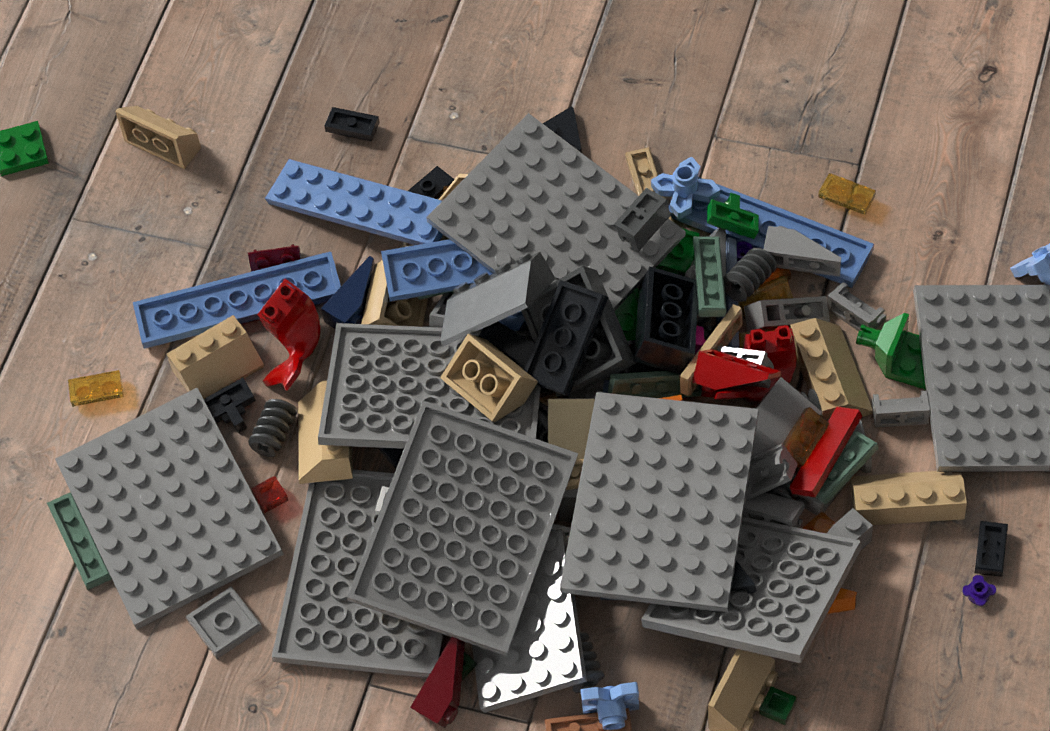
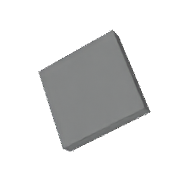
(224, 622)

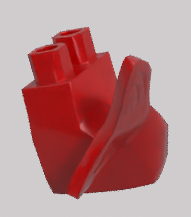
(296, 325)
(779, 349)

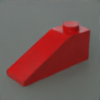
(720, 370)

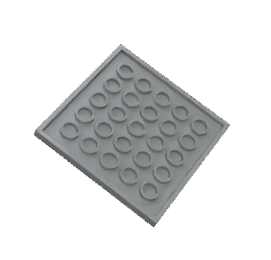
(795, 584)

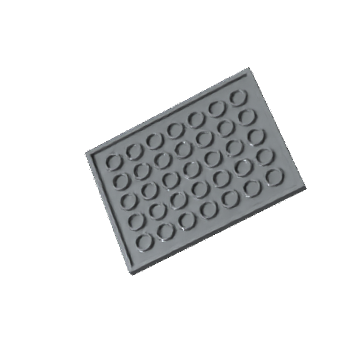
(550, 200)
(987, 375)
(383, 377)
(660, 502)
(168, 508)
(463, 527)
(316, 618)

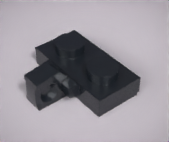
(230, 402)

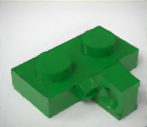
(732, 218)

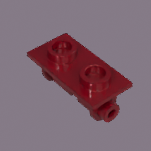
(273, 257)

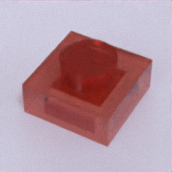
(269, 494)

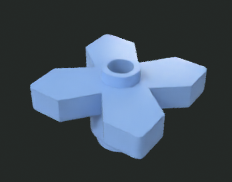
(685, 187)
(1036, 265)
(611, 703)

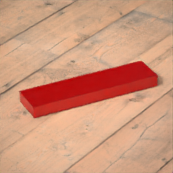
(826, 453)

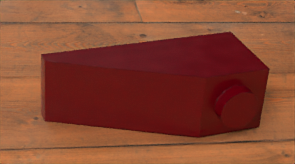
(442, 688)

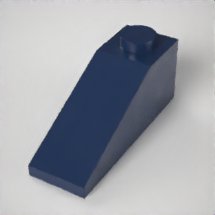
(350, 299)

